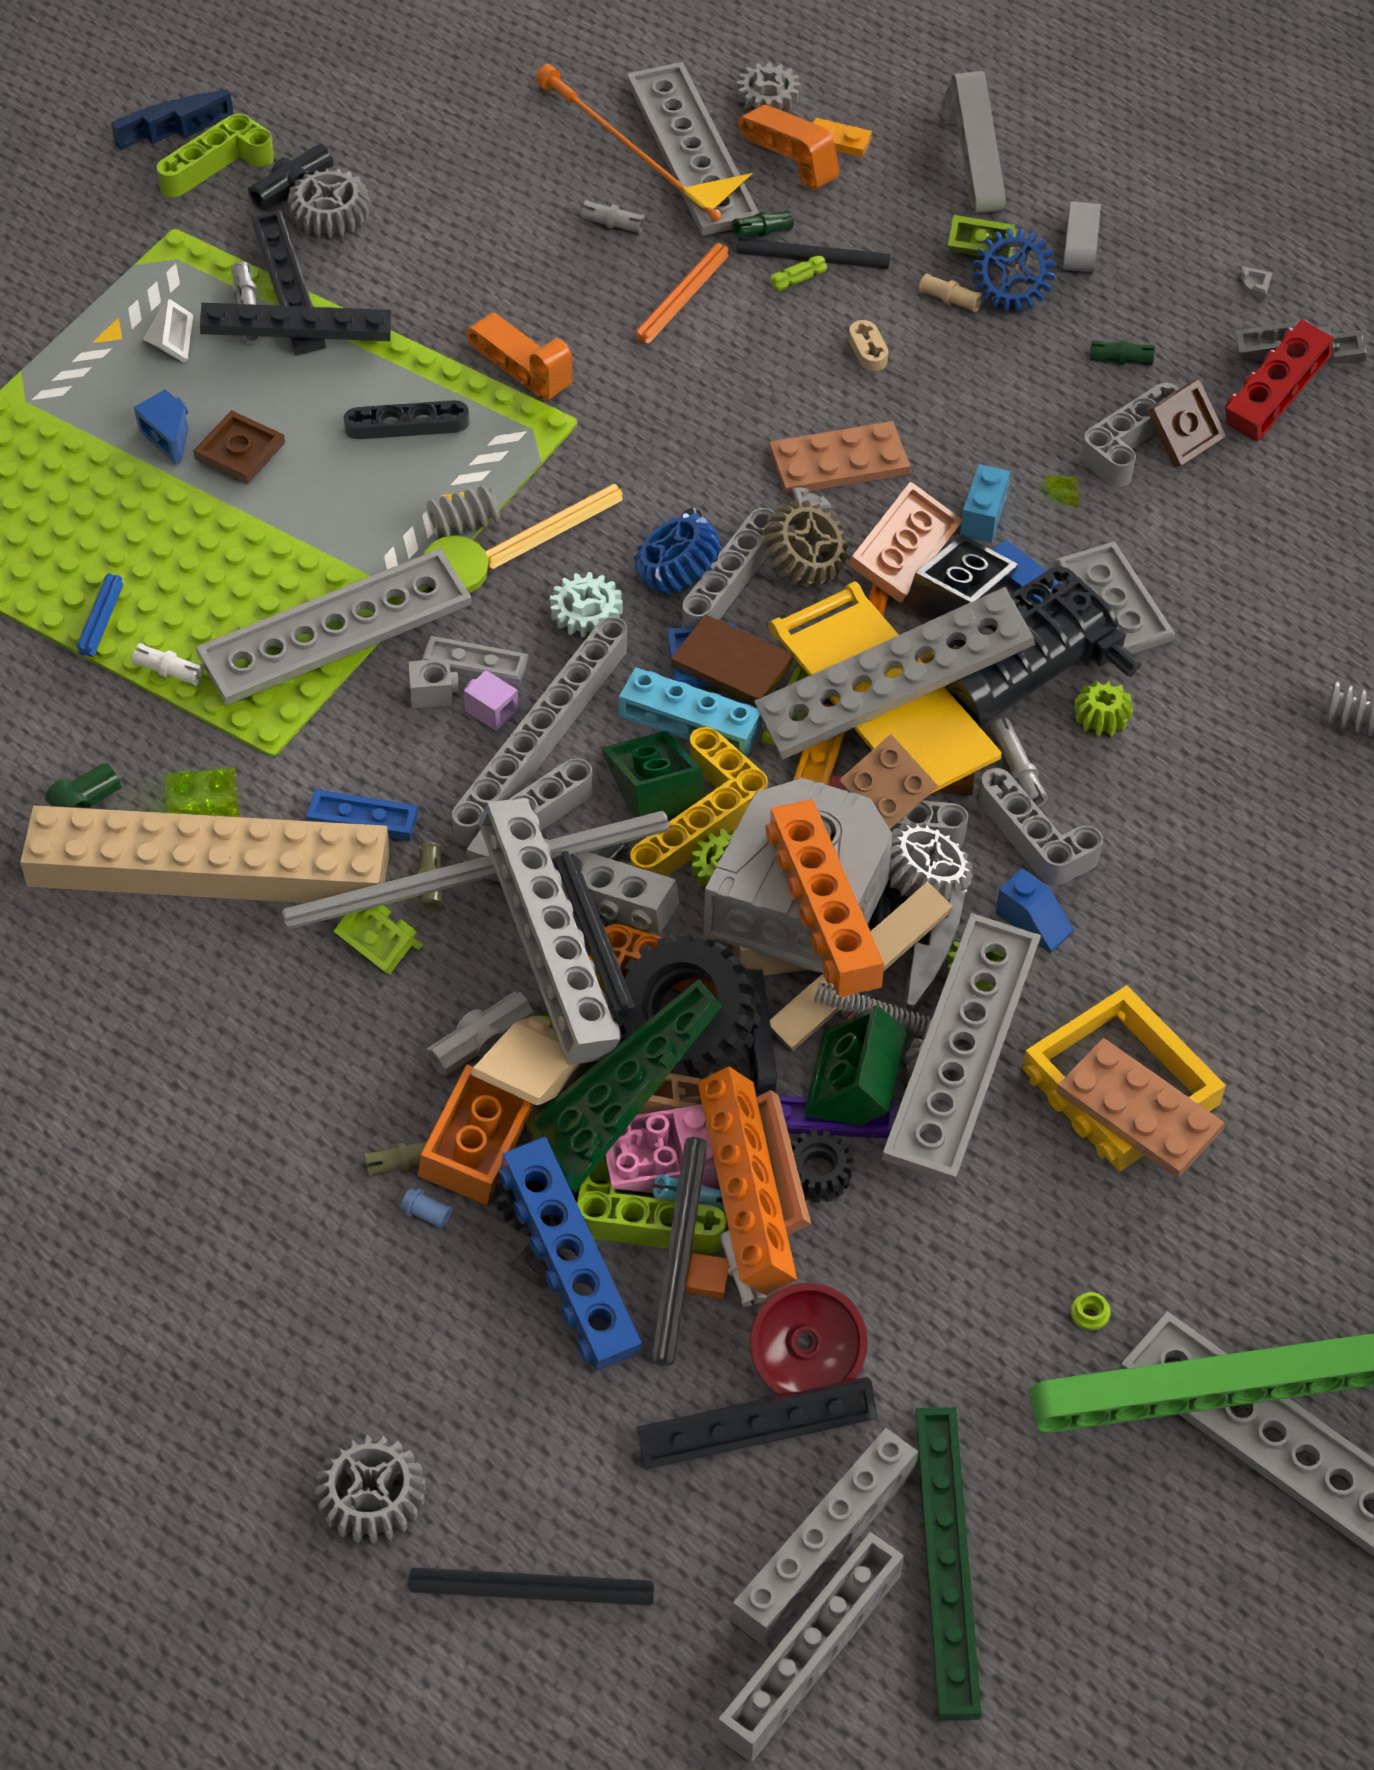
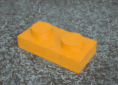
(847, 138)

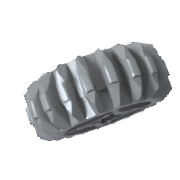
(328, 203)
(927, 856)
(389, 1467)

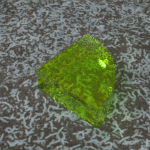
(1063, 487)

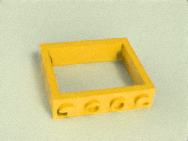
(1153, 1033)

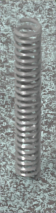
(921, 1029)

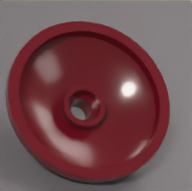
(834, 1331)

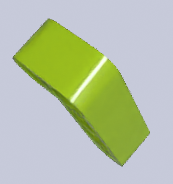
(214, 150)
(651, 1212)

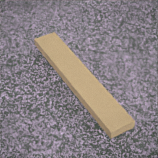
(892, 937)

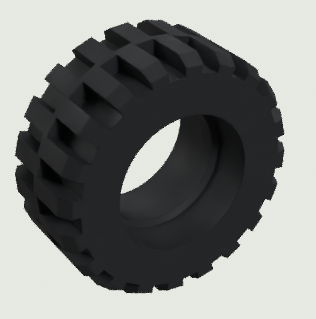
(691, 958)

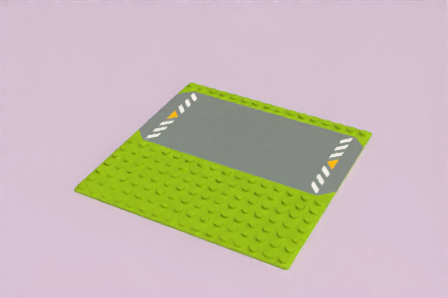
(204, 548)

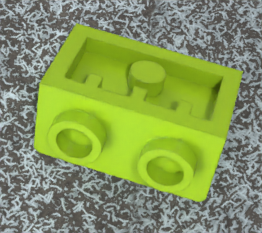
(378, 936)

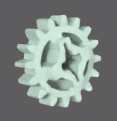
(586, 603)

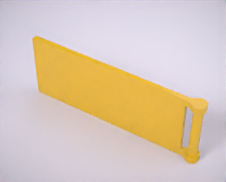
(928, 728)

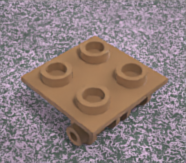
(890, 780)

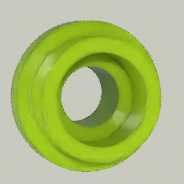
(1094, 1302)

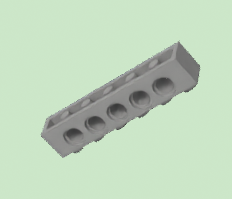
(616, 889)
(824, 1537)
(810, 1647)

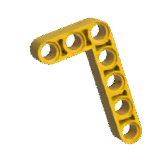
(736, 784)

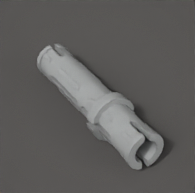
(244, 291)
(1016, 759)

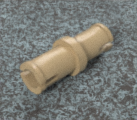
(950, 292)

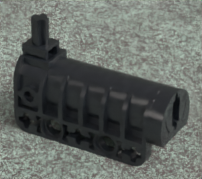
(1066, 628)

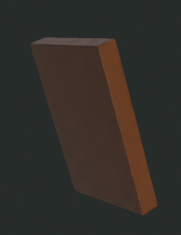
(732, 660)

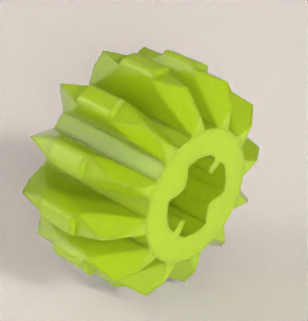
(1103, 708)

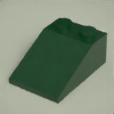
(655, 774)

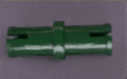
(762, 224)
(1122, 352)

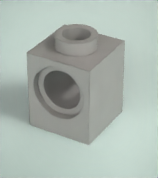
(432, 683)

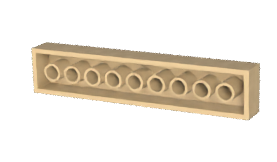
(201, 854)

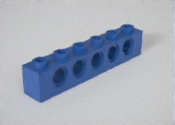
(538, 1163)

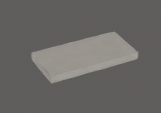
(1116, 582)

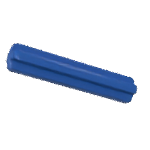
(99, 615)

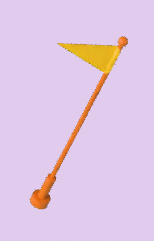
(704, 195)

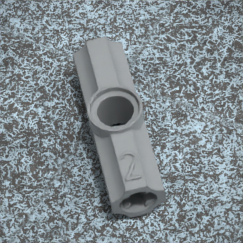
(477, 1033)

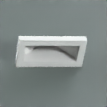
(171, 330)

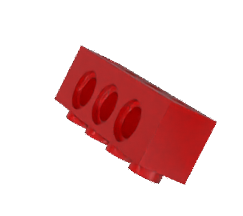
(1255, 418)

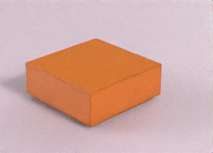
(707, 1276)

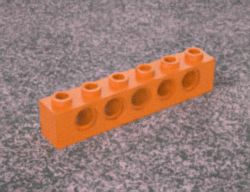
(825, 898)
(746, 1181)

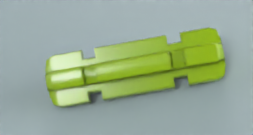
(798, 273)

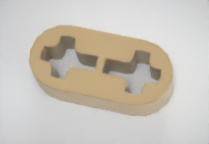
(862, 347)

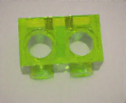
(203, 792)

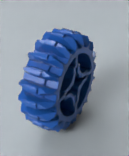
(1007, 283)
(677, 553)

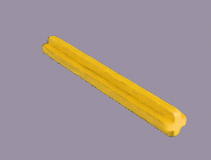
(553, 526)

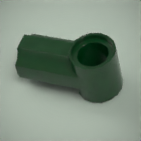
(84, 790)

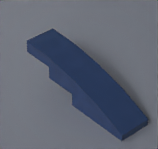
(179, 115)

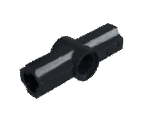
(284, 174)

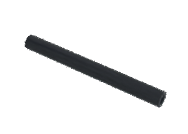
(805, 252)

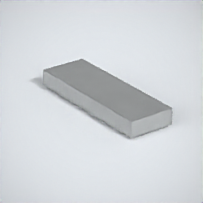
(474, 659)

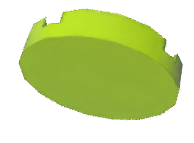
(466, 558)

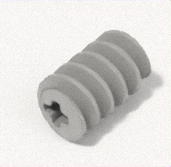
(463, 511)
(1351, 709)

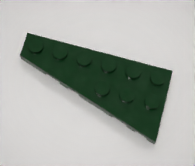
(605, 1100)

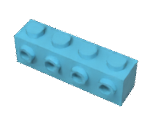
(683, 709)

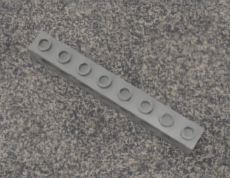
(549, 931)

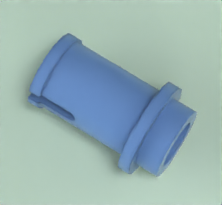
(426, 1208)

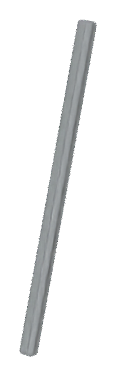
(466, 872)

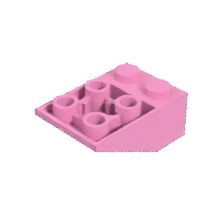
(655, 1146)

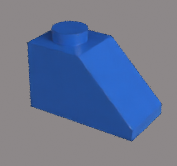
(164, 423)
(1033, 907)

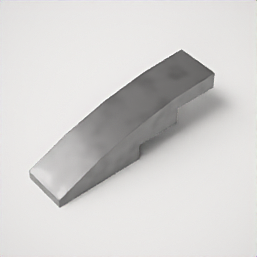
(1258, 341)
(929, 959)

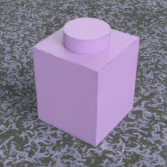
(490, 700)

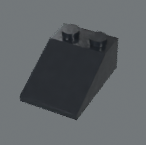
(958, 577)

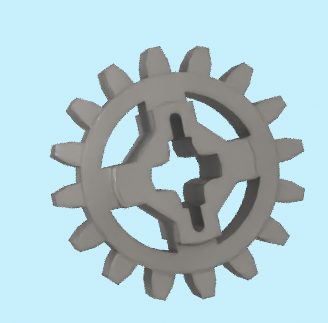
(768, 87)

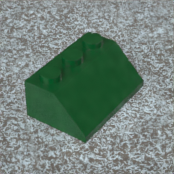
(856, 1069)

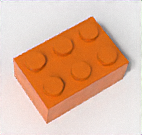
(472, 1136)

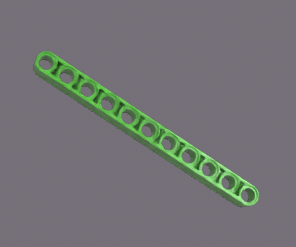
(1203, 1384)

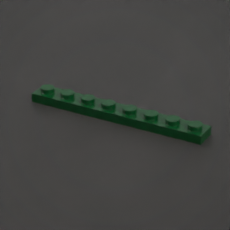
(947, 1565)

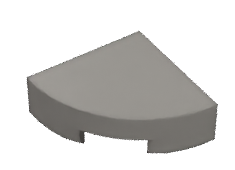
(1256, 280)
(803, 494)

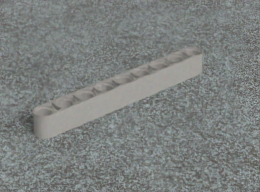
(542, 725)

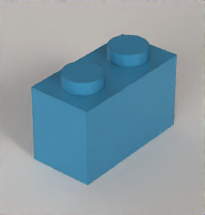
(985, 503)

